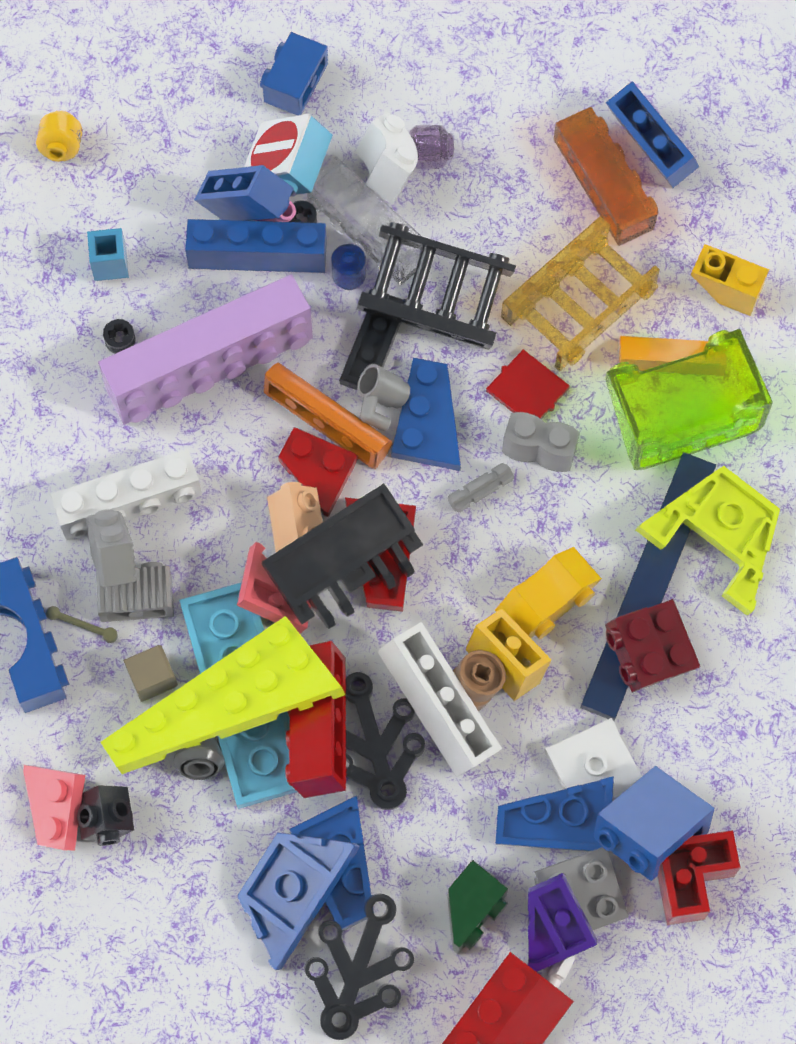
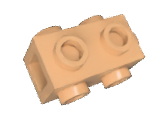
(293, 512)

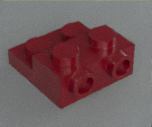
(651, 645)

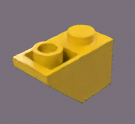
(729, 279)

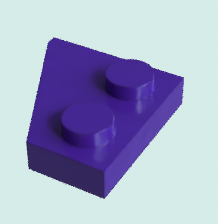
(555, 924)

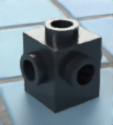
(105, 814)

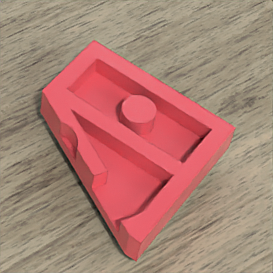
(261, 595)
(54, 805)

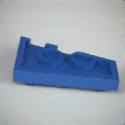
(427, 419)
(353, 888)

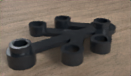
(377, 747)
(356, 973)

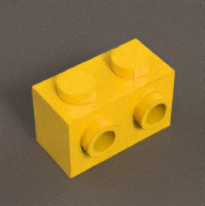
(520, 655)

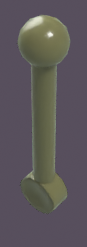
(109, 634)

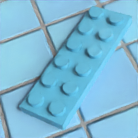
(260, 754)

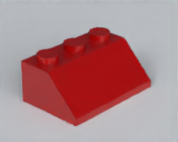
(512, 1008)

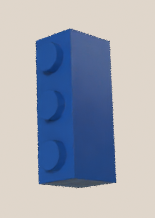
(652, 134)
(244, 193)

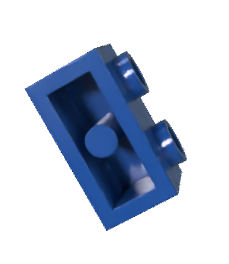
(294, 73)

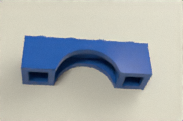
(34, 675)

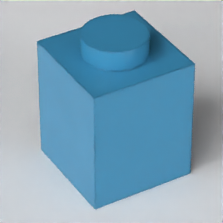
(107, 254)

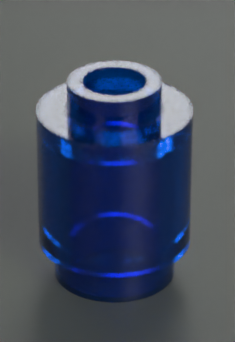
(348, 266)

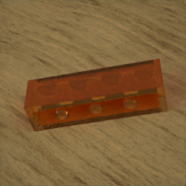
(605, 175)

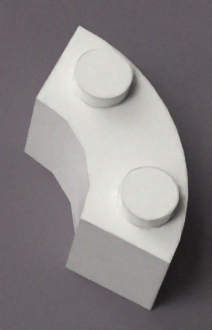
(388, 156)

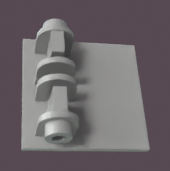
(593, 885)

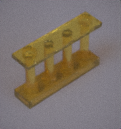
(571, 262)

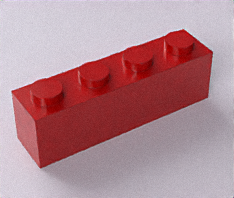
(319, 735)

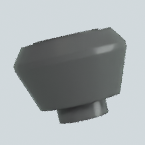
(200, 761)

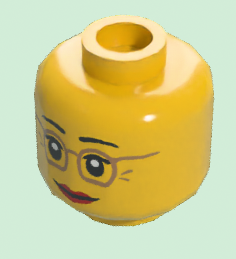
(59, 136)

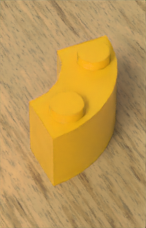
(551, 593)

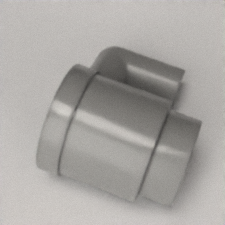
(380, 387)

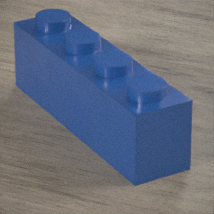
(256, 245)

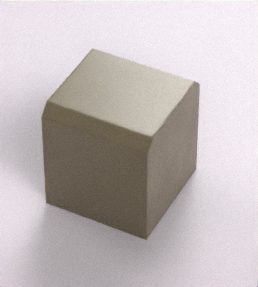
(150, 673)

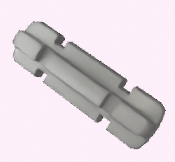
(480, 487)

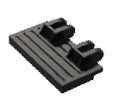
(341, 551)

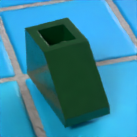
(471, 902)

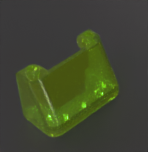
(689, 401)

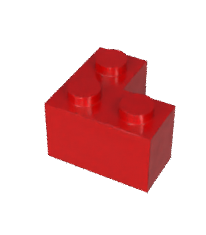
(686, 870)

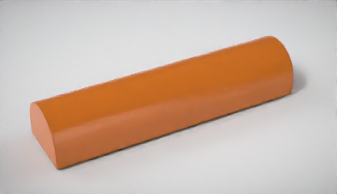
(326, 415)

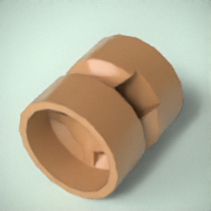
(481, 676)

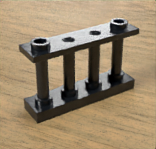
(444, 320)

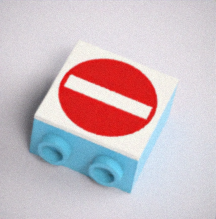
(291, 150)

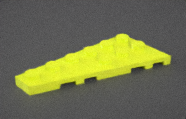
(235, 694)

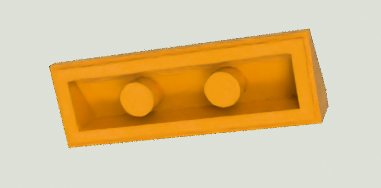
(653, 352)

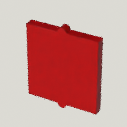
(527, 386)

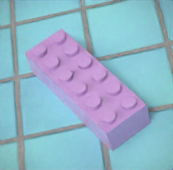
(207, 350)

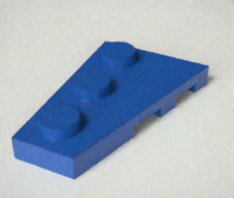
(555, 819)

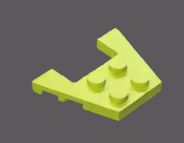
(729, 518)

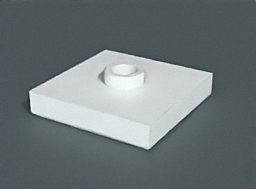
(594, 756)

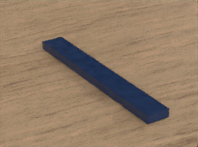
(645, 590)

